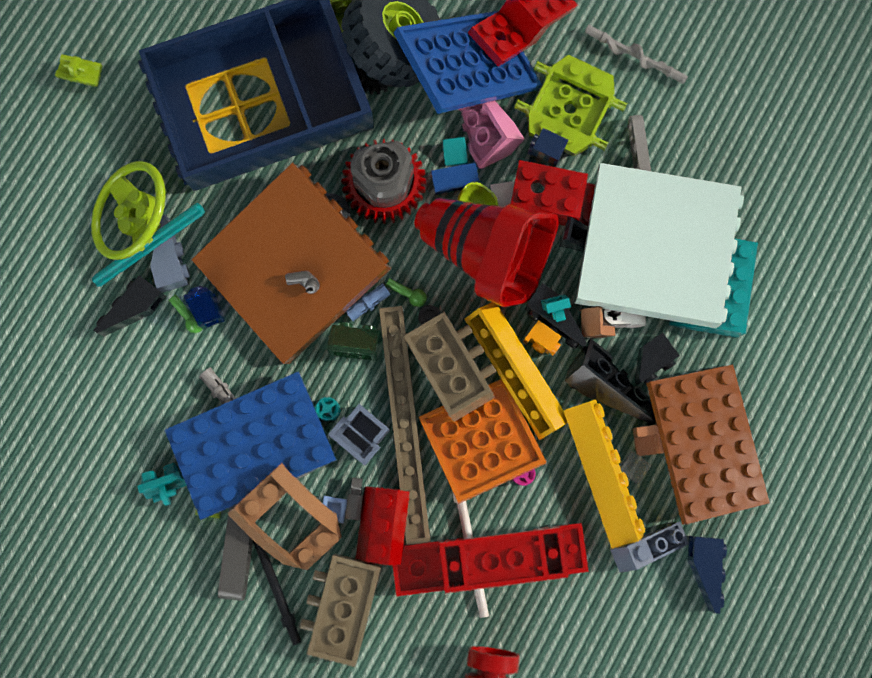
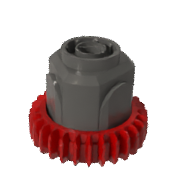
(383, 180)

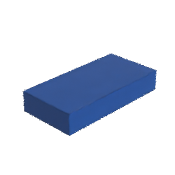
(454, 178)

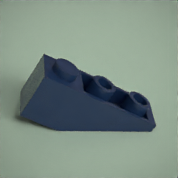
(706, 562)

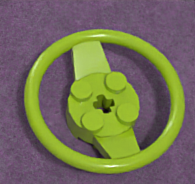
(136, 212)

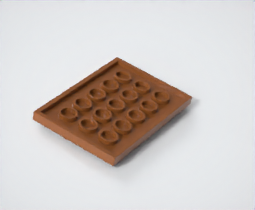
(707, 444)

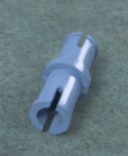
(368, 302)

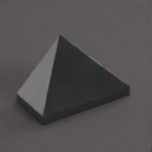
(574, 235)

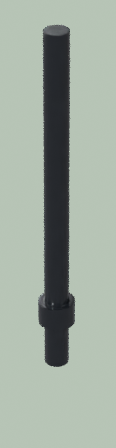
(288, 620)

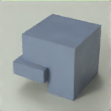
(360, 434)

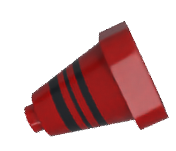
(491, 244)

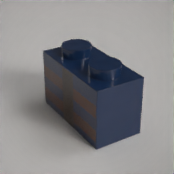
(547, 148)

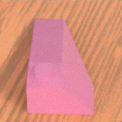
(490, 133)

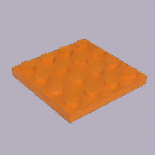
(484, 445)

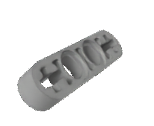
(638, 143)

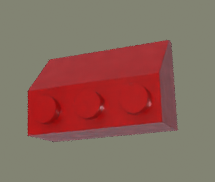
(382, 525)

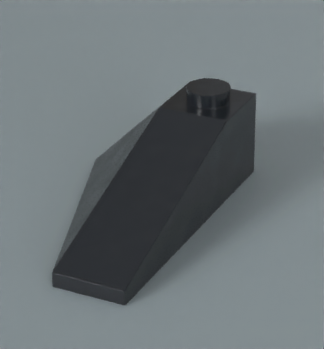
(601, 380)

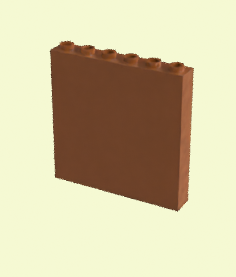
(285, 232)

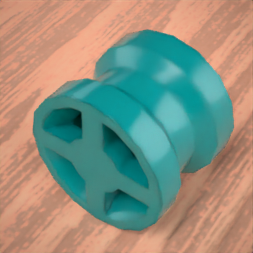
(324, 406)

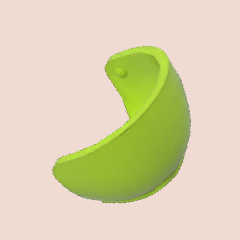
(477, 193)

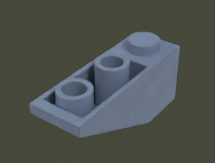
(167, 264)
(650, 548)

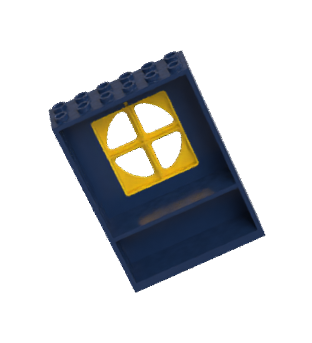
(288, 46)

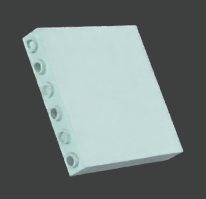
(660, 246)

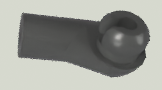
(304, 278)

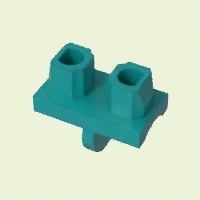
(163, 487)

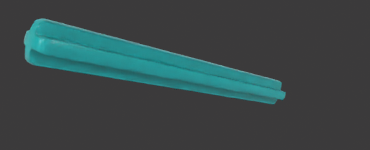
(159, 237)

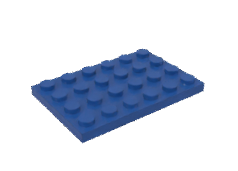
(457, 69)
(245, 439)

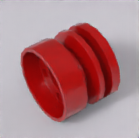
(491, 662)

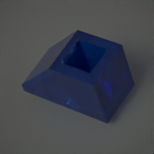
(204, 307)

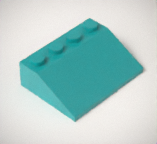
(740, 293)

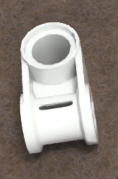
(623, 319)

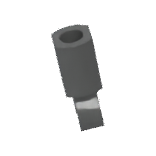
(354, 500)

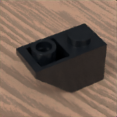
(654, 356)

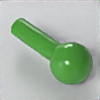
(416, 297)
(191, 324)

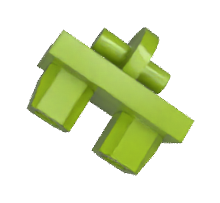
(79, 70)

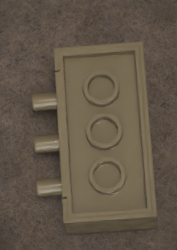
(451, 366)
(342, 609)

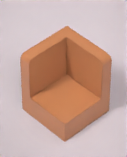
(593, 325)
(647, 440)

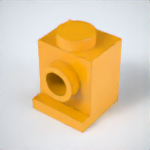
(543, 339)

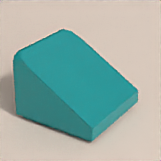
(454, 151)

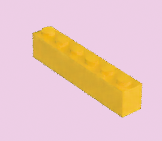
(516, 370)
(604, 474)

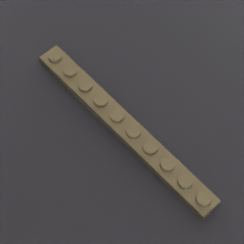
(404, 423)

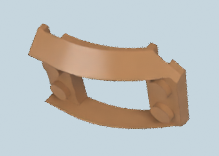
(265, 496)

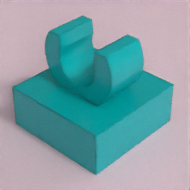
(556, 306)

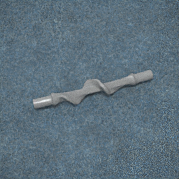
(636, 51)

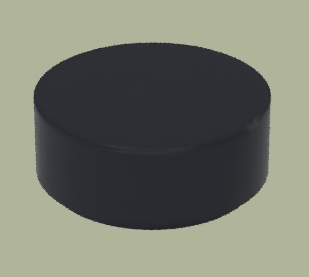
(427, 313)

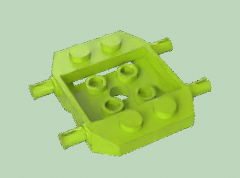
(549, 105)

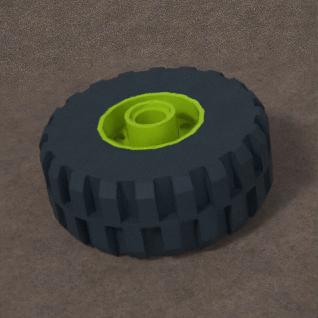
(371, 41)

